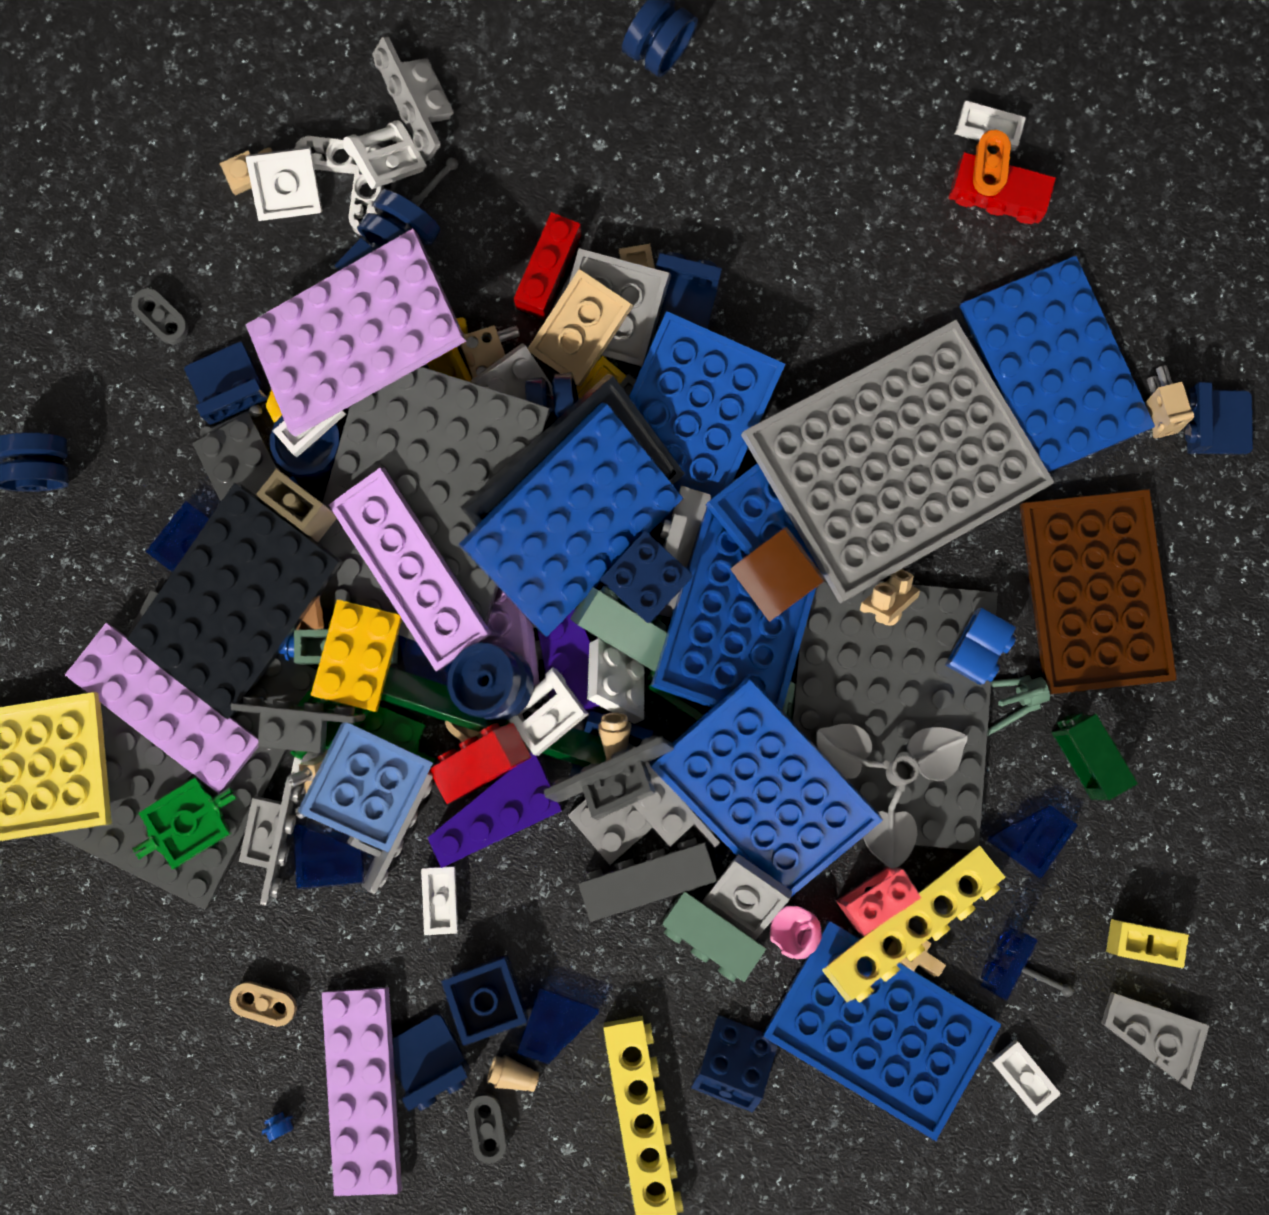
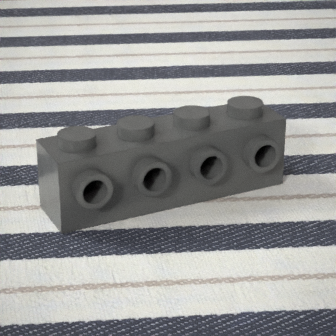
(647, 880)

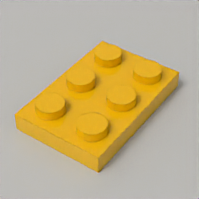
(356, 655)

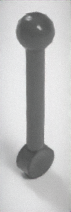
(451, 164)
(255, 410)
(1066, 989)

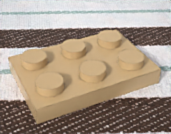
(580, 327)

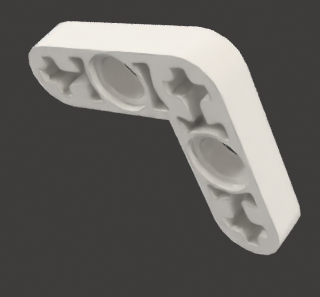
(319, 144)

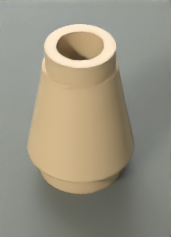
(614, 733)
(510, 1074)

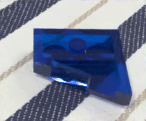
(1035, 839)
(325, 861)
(553, 1025)

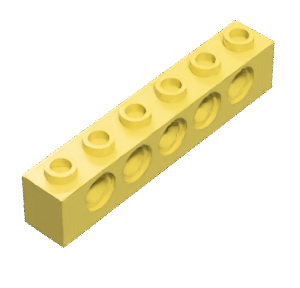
(974, 866)
(618, 1037)

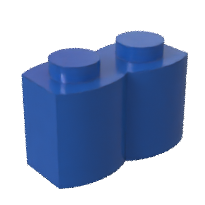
(981, 647)

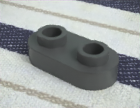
(161, 317)
(487, 1127)

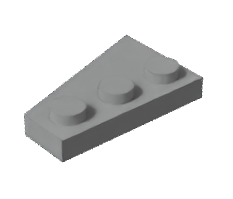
(1159, 1035)

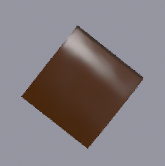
(778, 574)

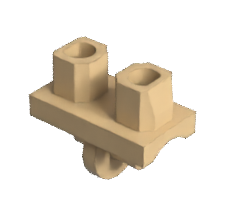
(891, 598)

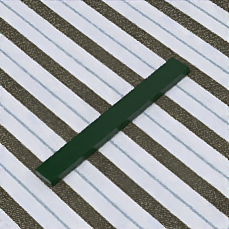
(435, 700)

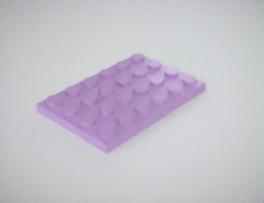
(354, 333)

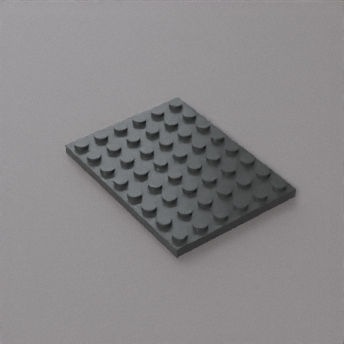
(440, 448)
(893, 686)
(144, 774)

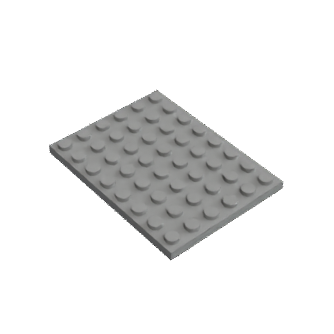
(897, 460)

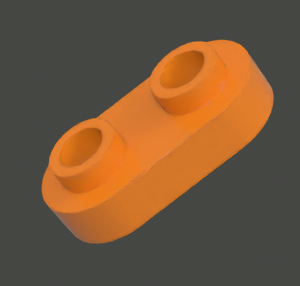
(992, 165)

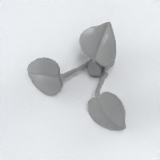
(933, 752)

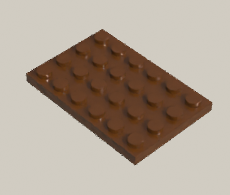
(1097, 592)

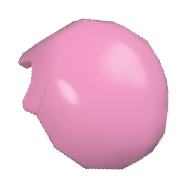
(796, 932)

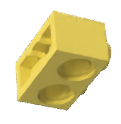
(1147, 943)

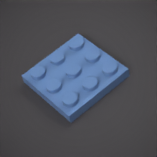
(365, 786)

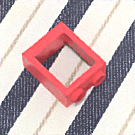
(888, 897)

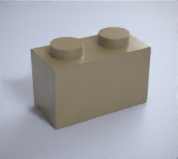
(296, 505)

